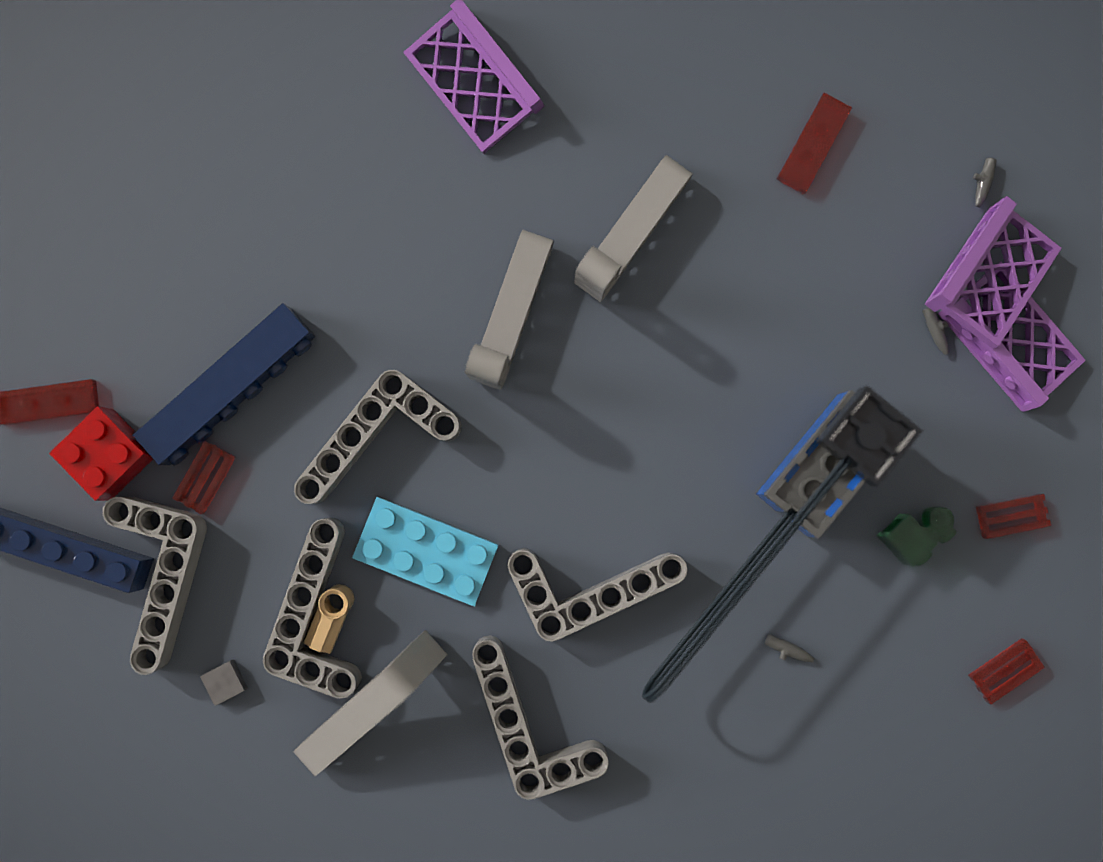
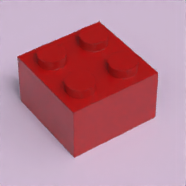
(102, 454)

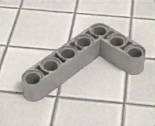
(605, 265)
(492, 359)
(369, 430)
(165, 573)
(592, 595)
(304, 614)
(371, 703)
(520, 731)

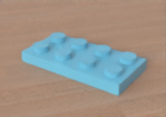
(425, 551)

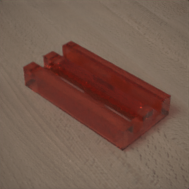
(180, 495)
(1039, 510)
(999, 660)

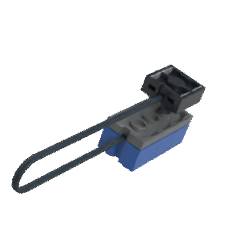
(848, 445)

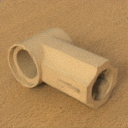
(329, 620)

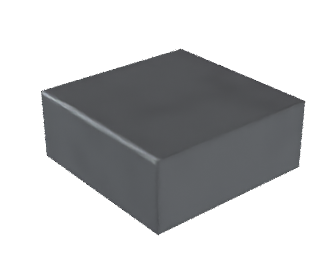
(223, 682)

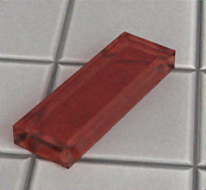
(814, 143)
(48, 402)

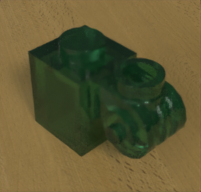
(914, 542)

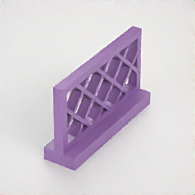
(495, 59)
(968, 262)
(1014, 376)

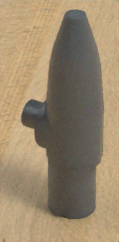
(984, 181)
(936, 330)
(788, 649)

